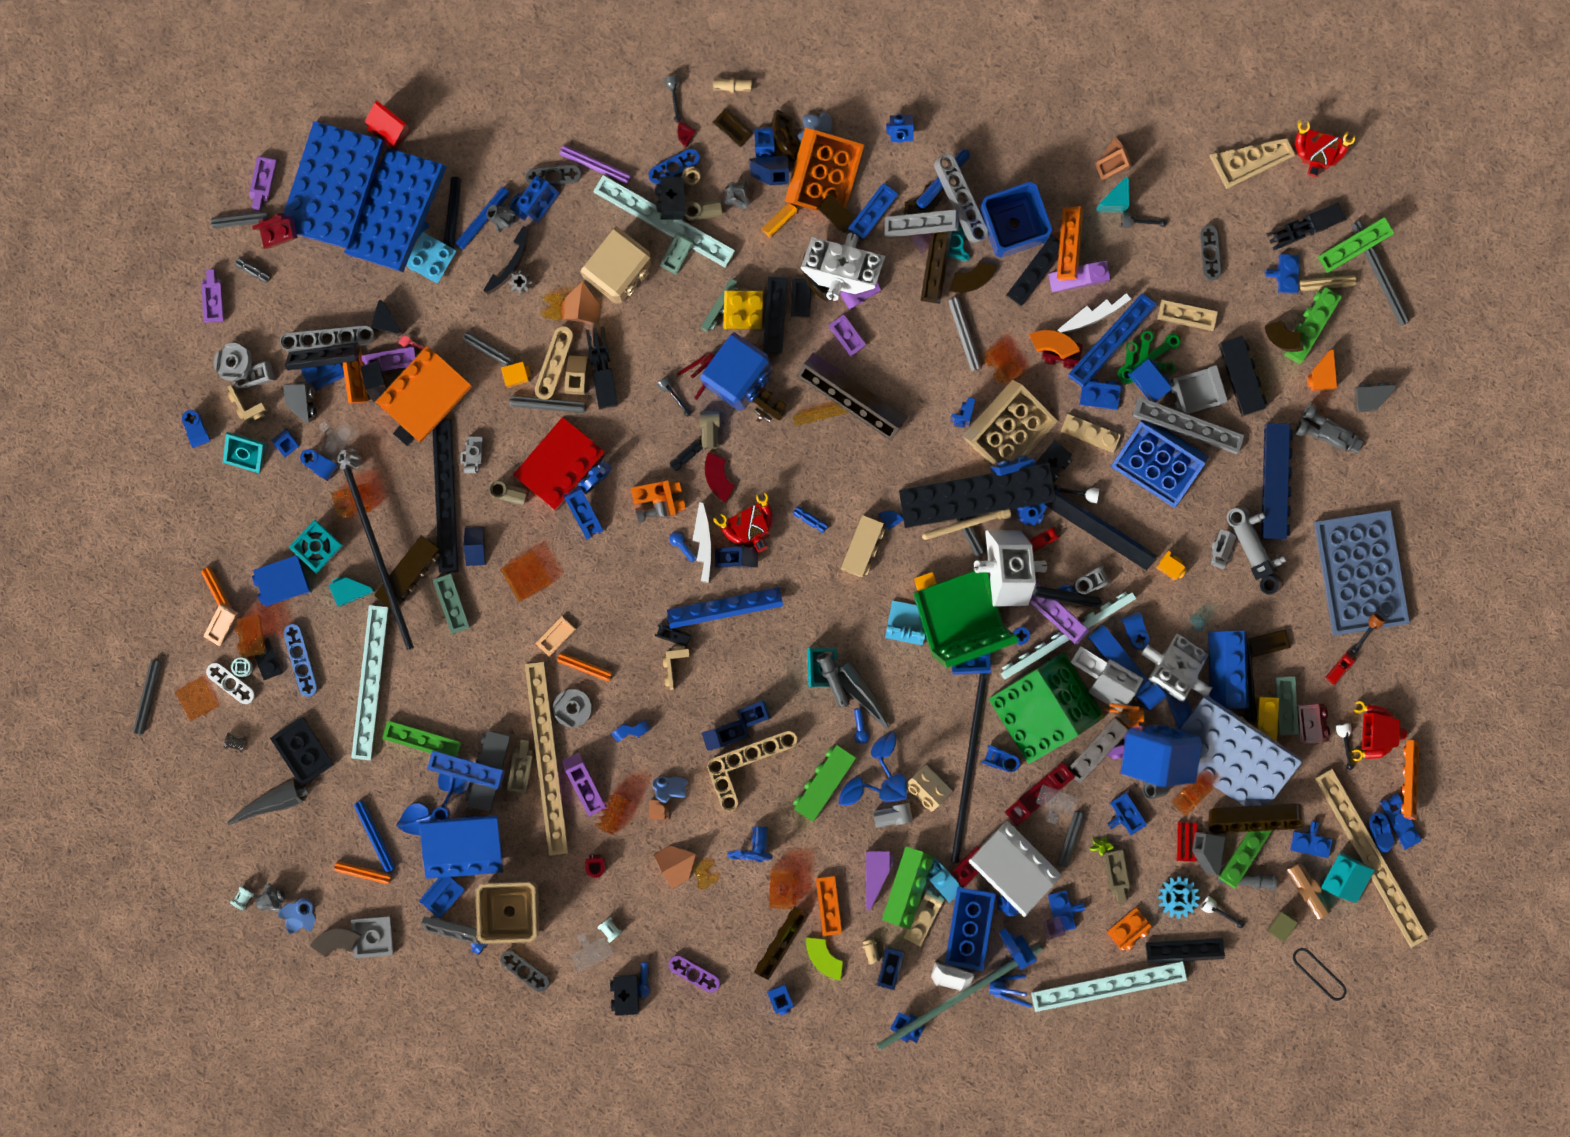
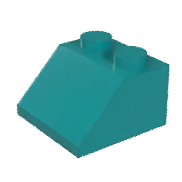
(1347, 878)

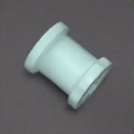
(242, 898)
(607, 926)

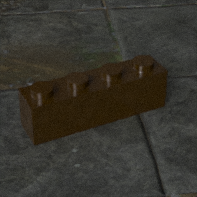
(410, 570)

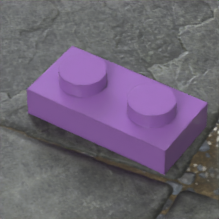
(847, 335)

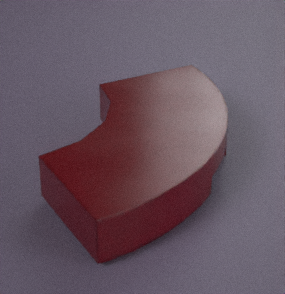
(716, 477)

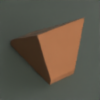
(1113, 161)
(580, 306)
(675, 864)

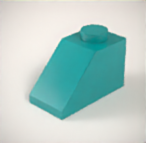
(348, 590)

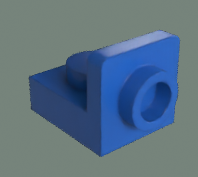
(764, 142)

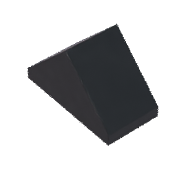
(384, 321)
(374, 379)

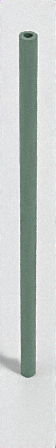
(951, 1002)

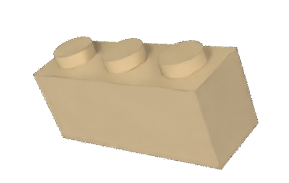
(863, 546)

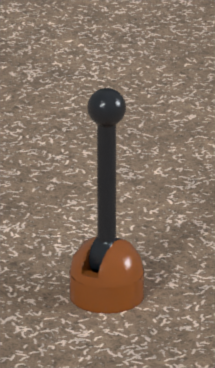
(1375, 622)

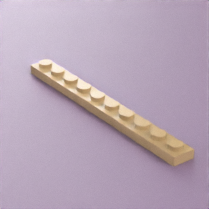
(546, 758)
(1371, 856)

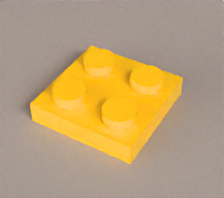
(743, 309)

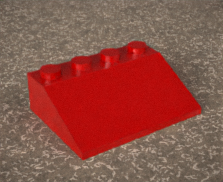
(559, 463)

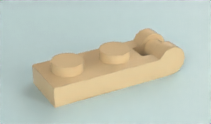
(923, 918)

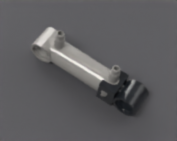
(1261, 564)

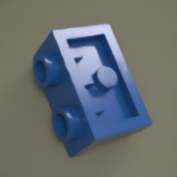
(537, 199)
(1100, 394)
(966, 412)
(1018, 949)

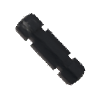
(686, 455)

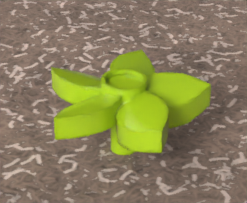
(1101, 845)

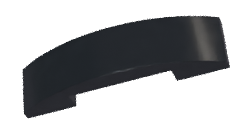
(496, 282)

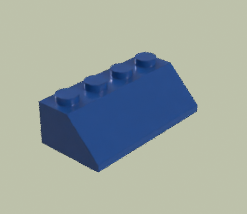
(1229, 668)
(970, 928)

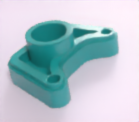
(956, 247)

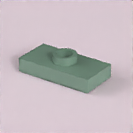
(677, 253)

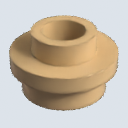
(691, 181)

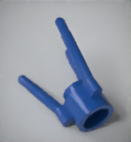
(999, 989)

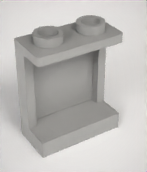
(1198, 391)
(1115, 685)

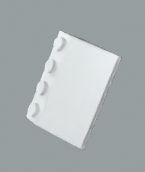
(1015, 868)

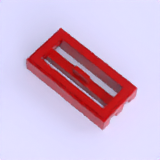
(1179, 832)

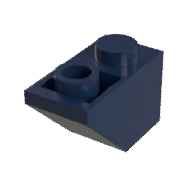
(770, 169)

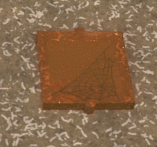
(196, 699)

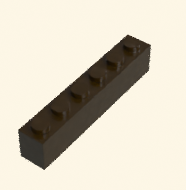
(851, 396)

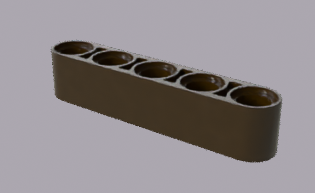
(1256, 818)

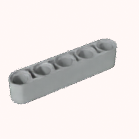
(961, 188)
(318, 336)

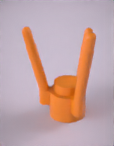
(1135, 713)

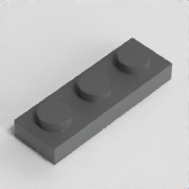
(450, 929)

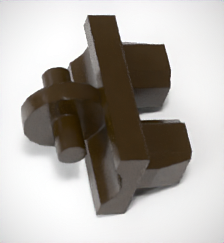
(776, 411)

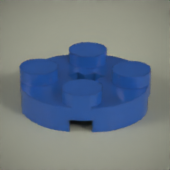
(596, 475)

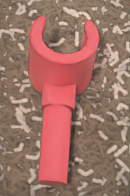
(405, 341)

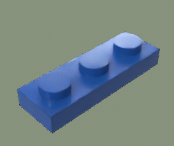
(873, 211)

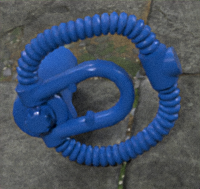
(759, 847)

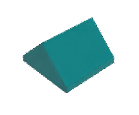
(1117, 199)
(244, 452)
(815, 677)

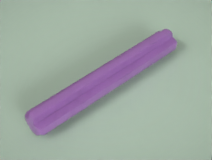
(595, 164)

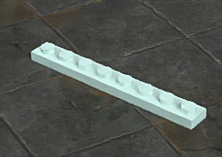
(647, 212)
(1059, 639)
(370, 682)
(1108, 986)

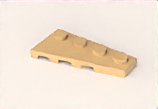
(1244, 163)

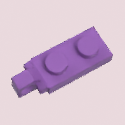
(262, 181)
(212, 298)

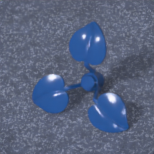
(892, 788)
(417, 812)

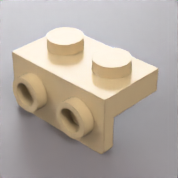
(928, 788)

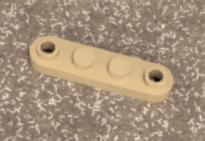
(553, 363)

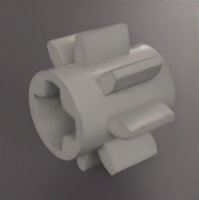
(516, 279)
(349, 458)

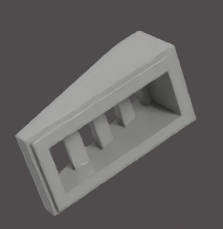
(268, 372)

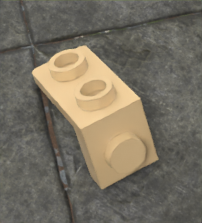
(256, 412)
(679, 652)

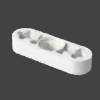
(238, 696)

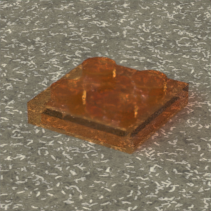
(526, 576)

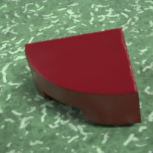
(685, 134)

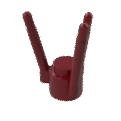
(705, 359)

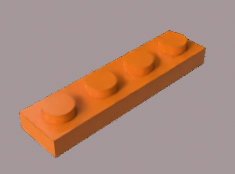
(1070, 243)
(1411, 772)

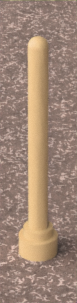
(966, 523)

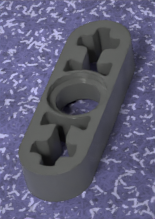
(547, 170)
(1204, 239)
(533, 983)

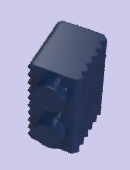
(890, 968)

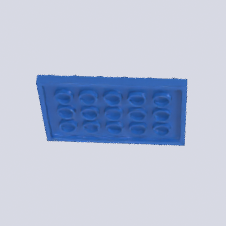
(332, 184)
(396, 209)

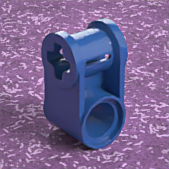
(197, 431)
(321, 465)
(1136, 627)
(999, 759)

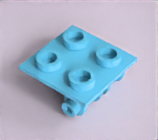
(430, 257)
(905, 624)

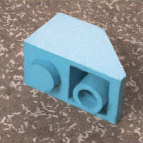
(943, 880)

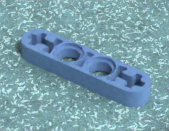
(297, 661)

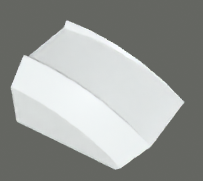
(951, 976)

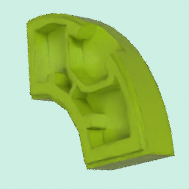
(823, 959)

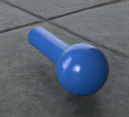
(677, 539)
(862, 735)
(643, 988)

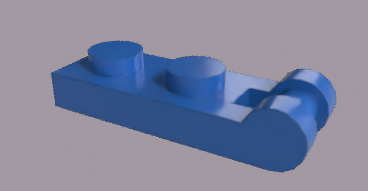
(583, 512)
(1402, 826)

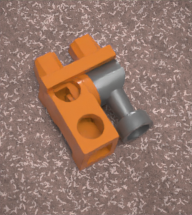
(661, 496)

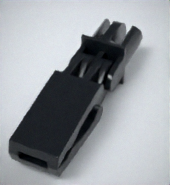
(1314, 222)
(602, 377)

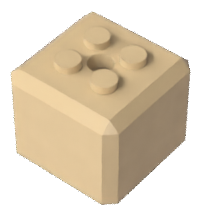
(617, 266)
(492, 922)

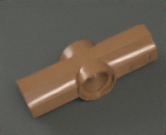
(1309, 890)

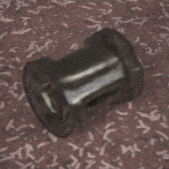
(235, 742)

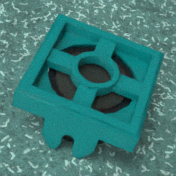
(316, 547)

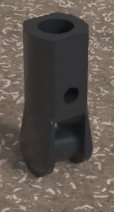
(676, 636)

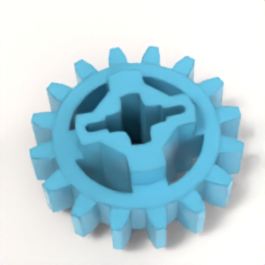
(1172, 904)

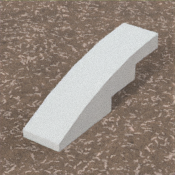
(1087, 317)
(702, 535)

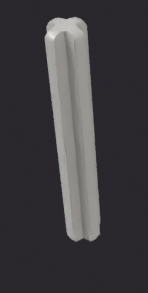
(964, 334)

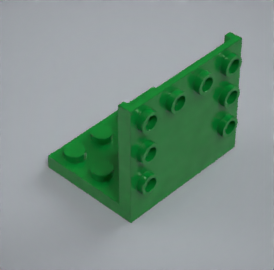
(961, 619)
(1046, 708)

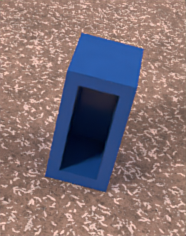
(1149, 380)

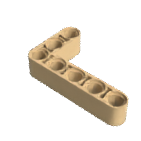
(744, 760)

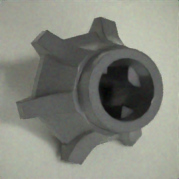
(738, 195)
(501, 216)
(270, 899)

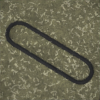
(1294, 960)

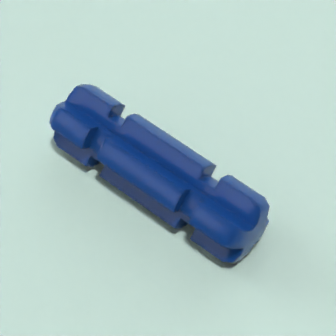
(810, 519)

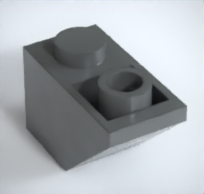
(1371, 397)
(300, 399)
(1209, 852)

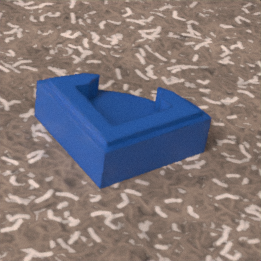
(890, 518)

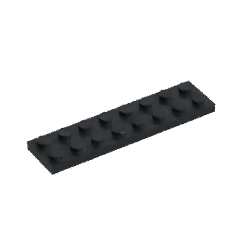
(977, 496)

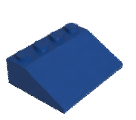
(1160, 461)
(461, 846)

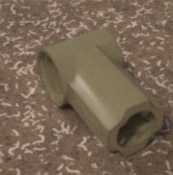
(705, 210)
(710, 423)
(510, 493)

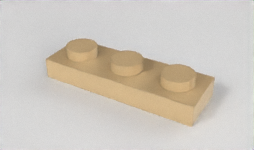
(1187, 315)
(1090, 433)

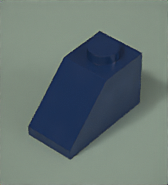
(736, 557)
(725, 734)

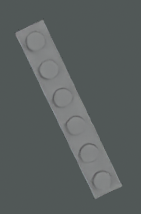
(1188, 425)

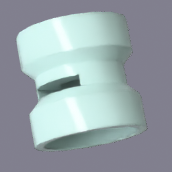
(242, 667)

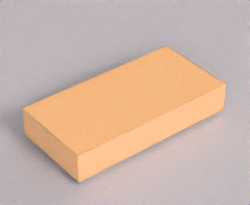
(220, 624)
(555, 636)

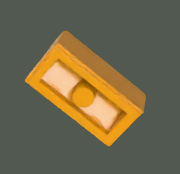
(779, 220)

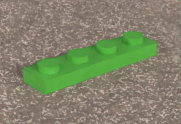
(1356, 245)
(420, 739)
(1243, 857)

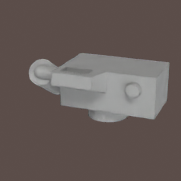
(473, 454)
(1223, 549)

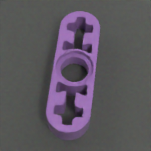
(704, 985)

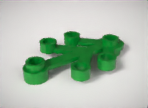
(1144, 355)

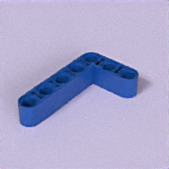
(1107, 645)

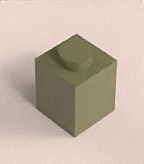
(1282, 925)

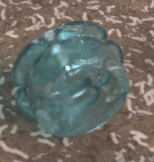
(1198, 623)

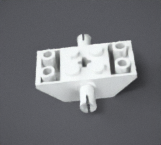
(842, 266)
(1010, 567)
(1178, 668)

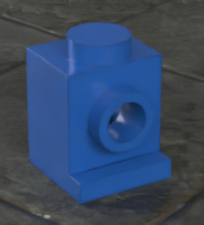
(774, 994)

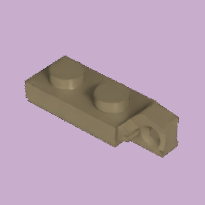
(520, 768)
(1117, 874)

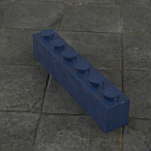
(1275, 481)

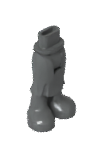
(1329, 431)

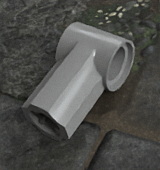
(897, 815)

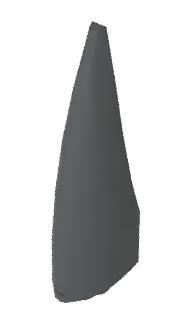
(857, 688)
(279, 798)

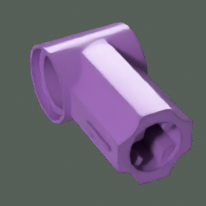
(854, 299)

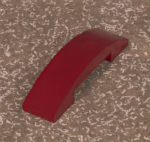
(1027, 803)

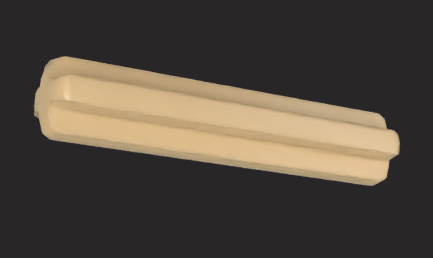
(1331, 282)

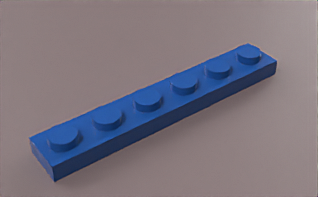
(1112, 340)
(724, 607)

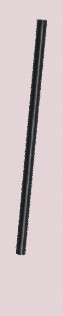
(378, 558)
(969, 767)

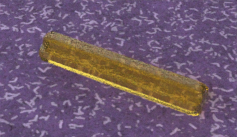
(818, 414)

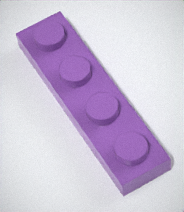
(1060, 617)

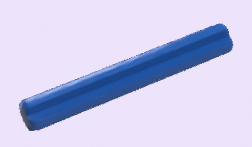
(936, 185)
(481, 219)
(374, 836)

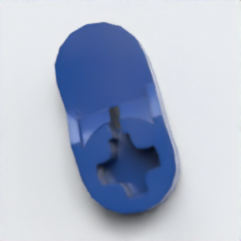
(639, 730)
(1379, 824)

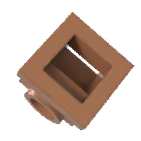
(659, 810)

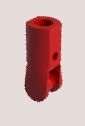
(1039, 541)
(1338, 671)

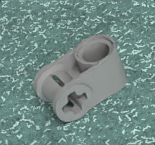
(1094, 579)

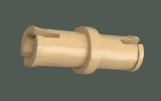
(732, 85)

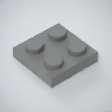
(375, 937)

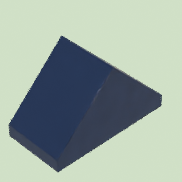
(474, 546)
(754, 713)

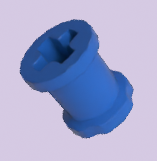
(1024, 631)

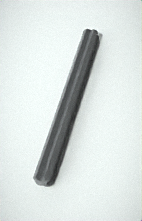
(1383, 279)

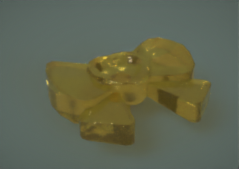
(554, 312)
(703, 880)

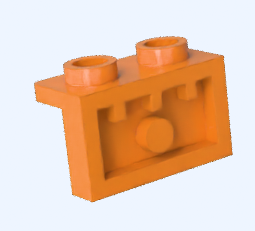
(1129, 929)

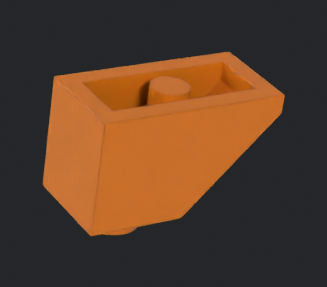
(1323, 374)

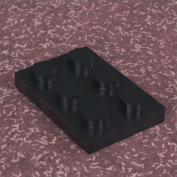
(302, 751)

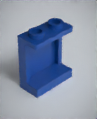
(281, 581)

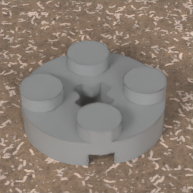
(227, 354)
(570, 697)

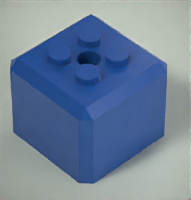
(1020, 204)
(737, 372)
(1161, 755)

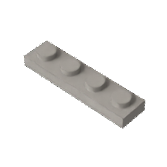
(921, 223)

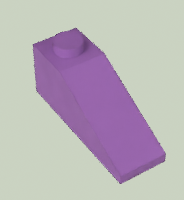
(1088, 275)
(583, 784)
(877, 869)

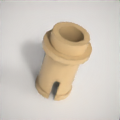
(871, 951)

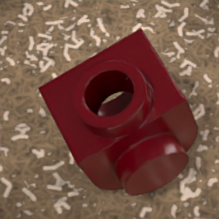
(595, 866)

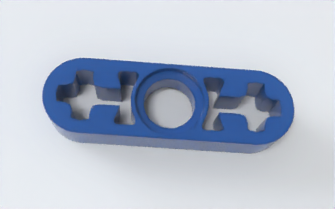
(658, 168)

